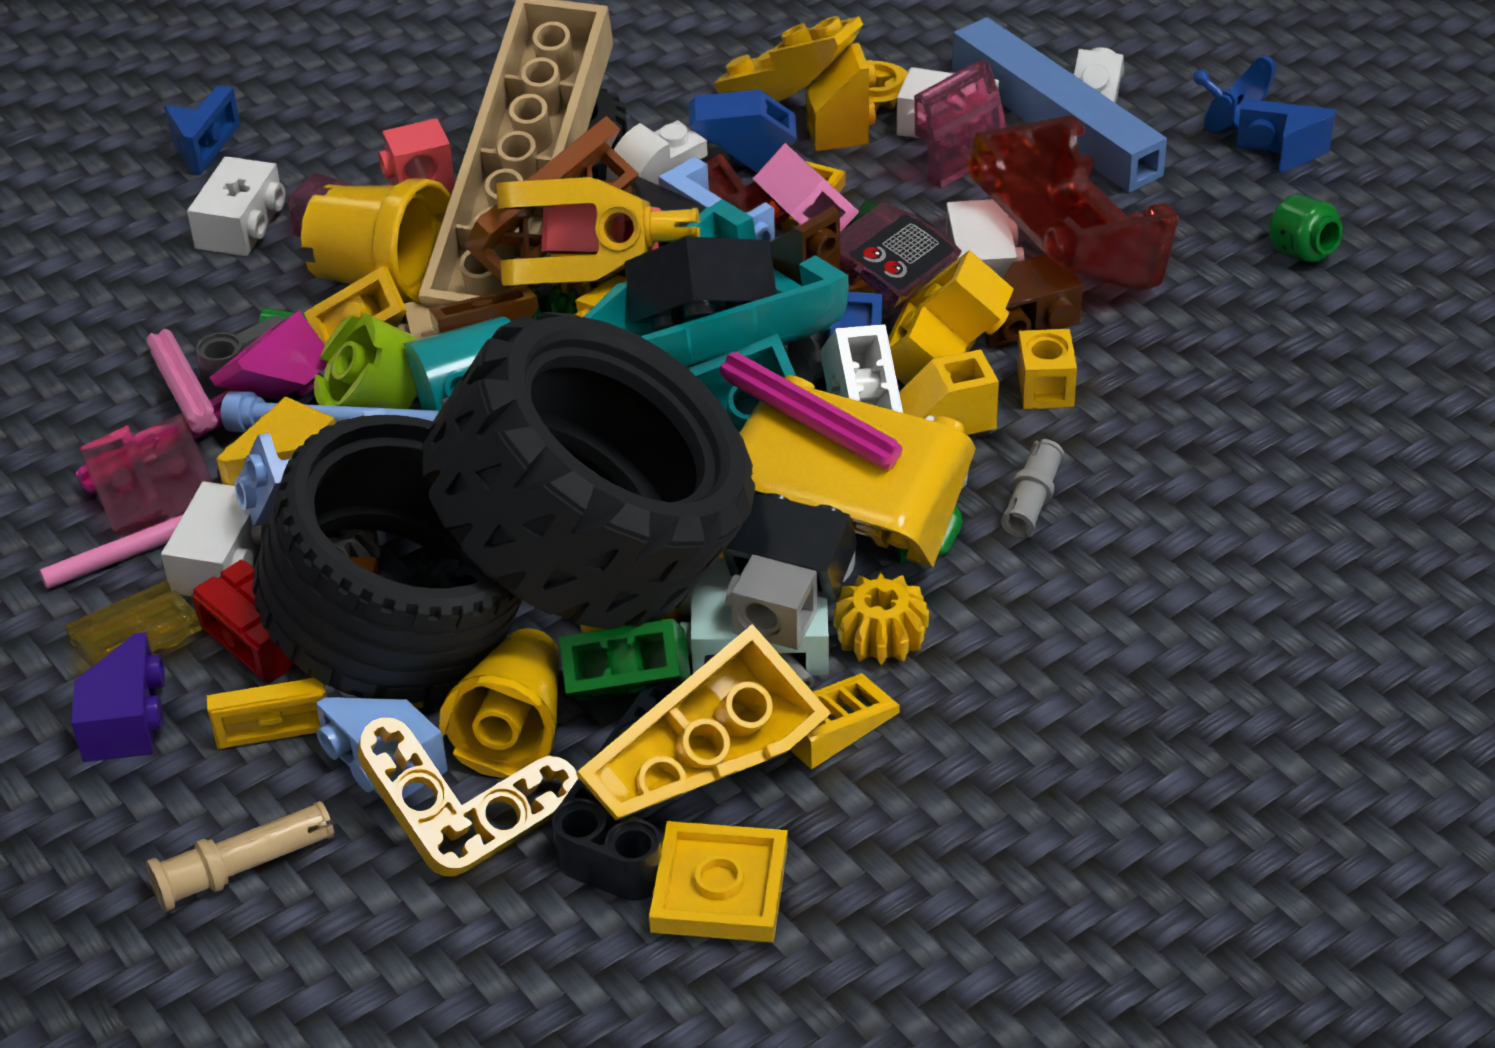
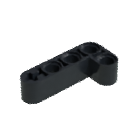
(604, 851)

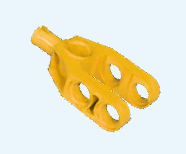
(610, 202)

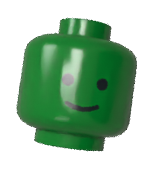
(1305, 228)

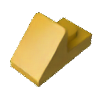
(371, 294)

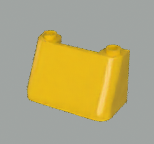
(893, 506)

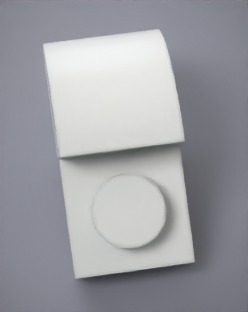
(658, 151)

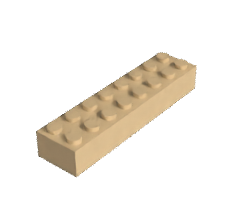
(529, 114)

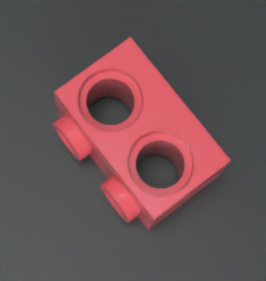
(429, 147)

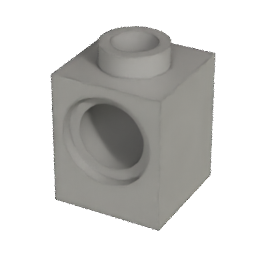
(775, 599)

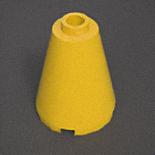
(505, 706)

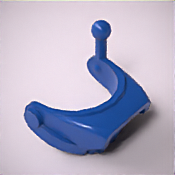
(1226, 106)

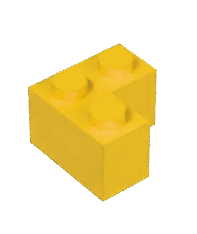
(948, 315)

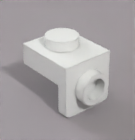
(1101, 70)

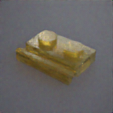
(154, 611)

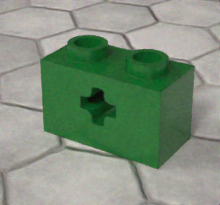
(623, 659)

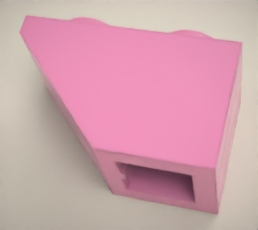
(801, 188)

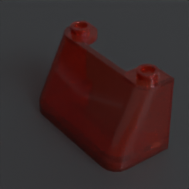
(1046, 190)

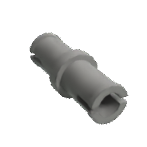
(1032, 488)

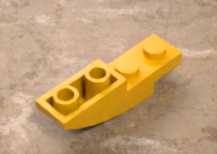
(793, 61)

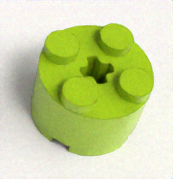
(366, 366)

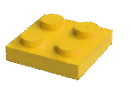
(719, 881)

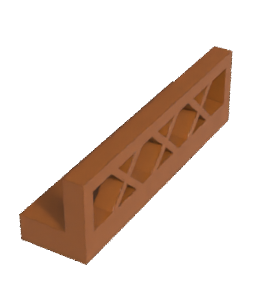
(576, 160)

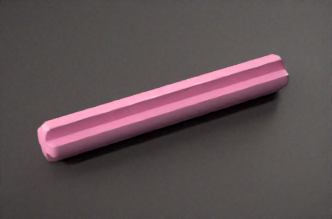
(182, 381)

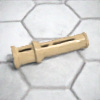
(213, 863)

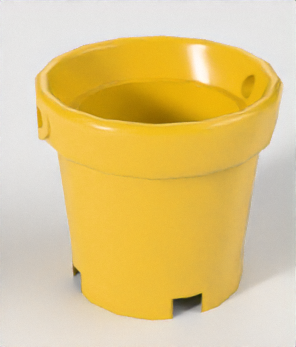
(375, 227)

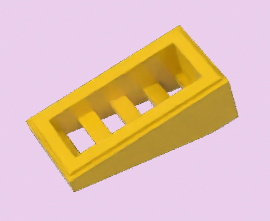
(837, 734)

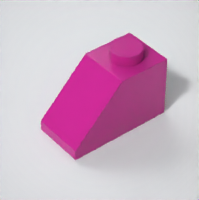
(276, 362)

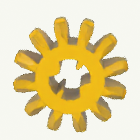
(881, 618)

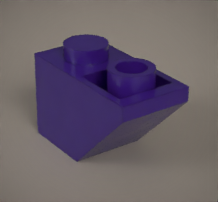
(118, 702)

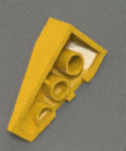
(714, 724)

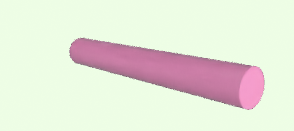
(108, 554)

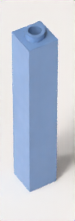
(1041, 90)

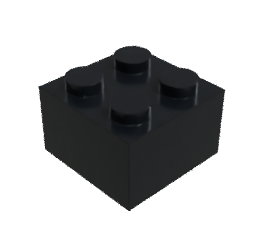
(697, 279)

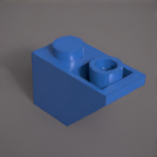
(743, 125)

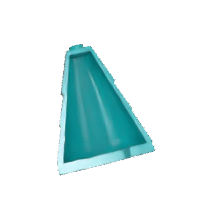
(792, 312)

